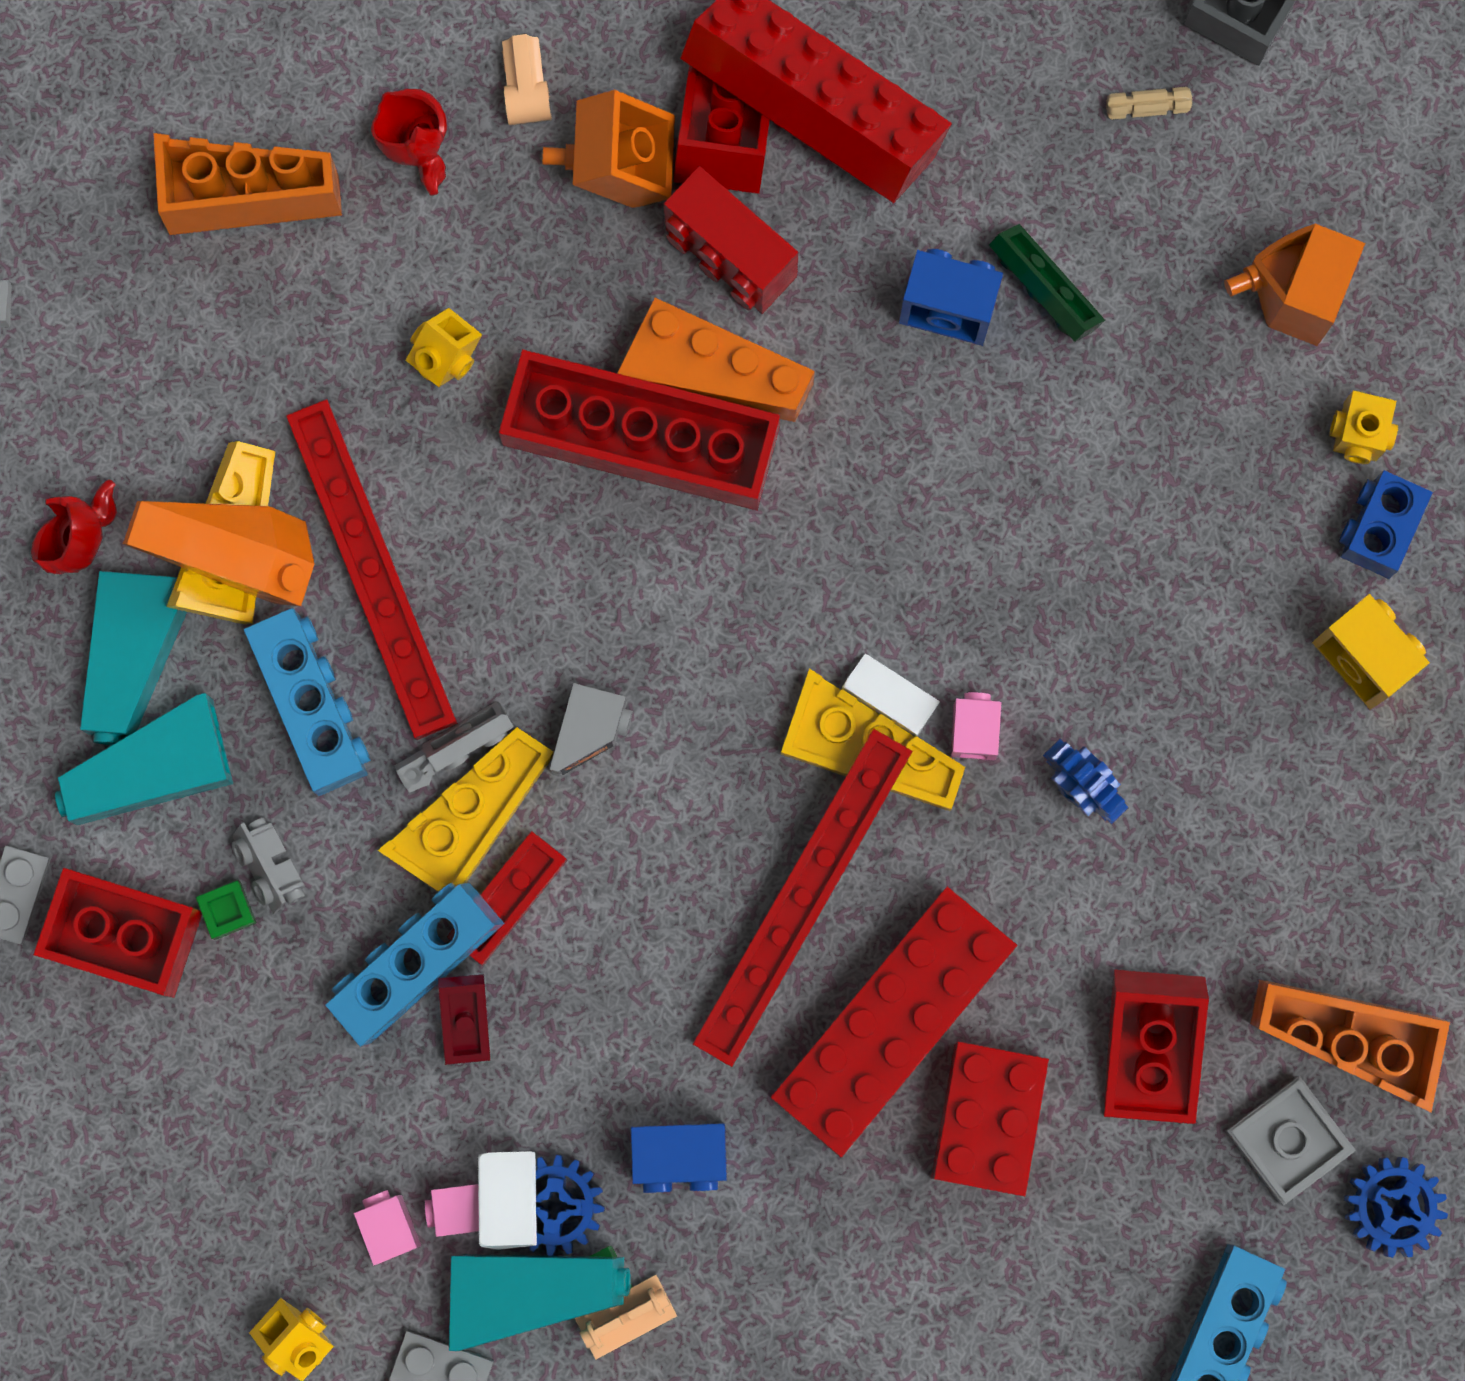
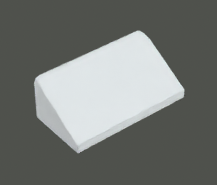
(890, 695)
(507, 1199)

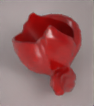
(410, 132)
(63, 552)

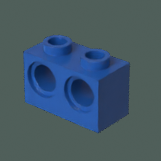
(1393, 529)

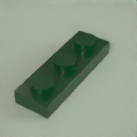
(1046, 282)

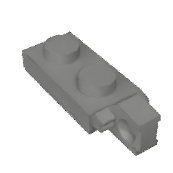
(454, 745)

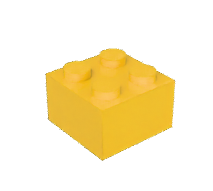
(1371, 651)

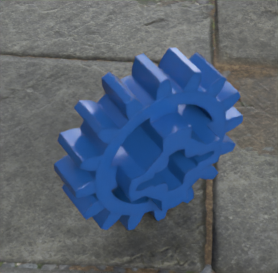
(1085, 781)
(1406, 1188)
(584, 1207)

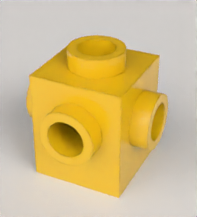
(443, 347)
(1364, 427)
(298, 1346)

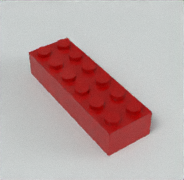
(817, 92)
(639, 429)
(893, 1022)

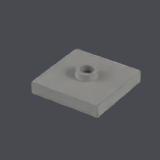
(1290, 1140)

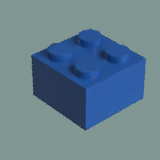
(950, 296)
(679, 1155)

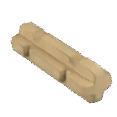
(1149, 103)

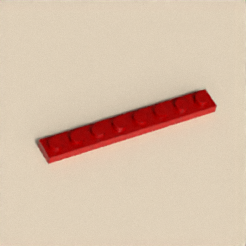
(372, 570)
(802, 897)

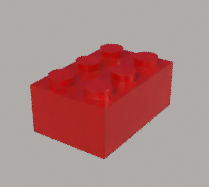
(729, 241)
(118, 933)
(990, 1118)

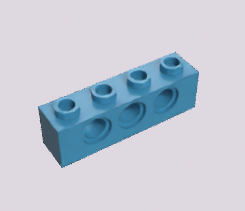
(270, 644)
(473, 925)
(1235, 1271)

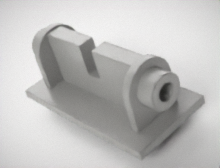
(272, 881)

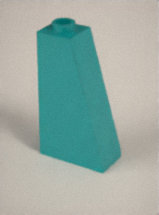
(127, 651)
(154, 765)
(521, 1293)

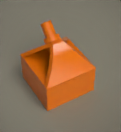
(619, 149)
(1301, 280)

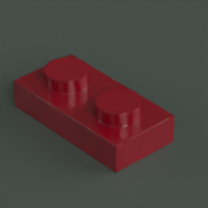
(464, 1019)

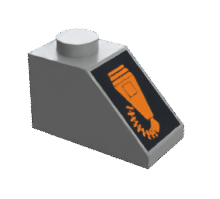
(589, 727)

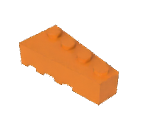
(240, 186)
(712, 362)
(1369, 1040)

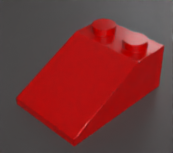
(720, 136)
(1155, 1046)

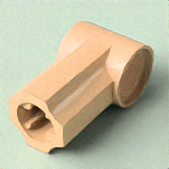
(525, 90)

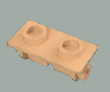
(642, 1311)

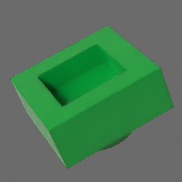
(226, 910)

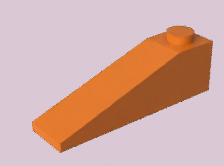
(232, 544)

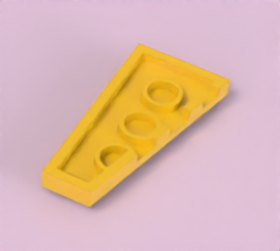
(240, 480)
(833, 728)
(464, 822)

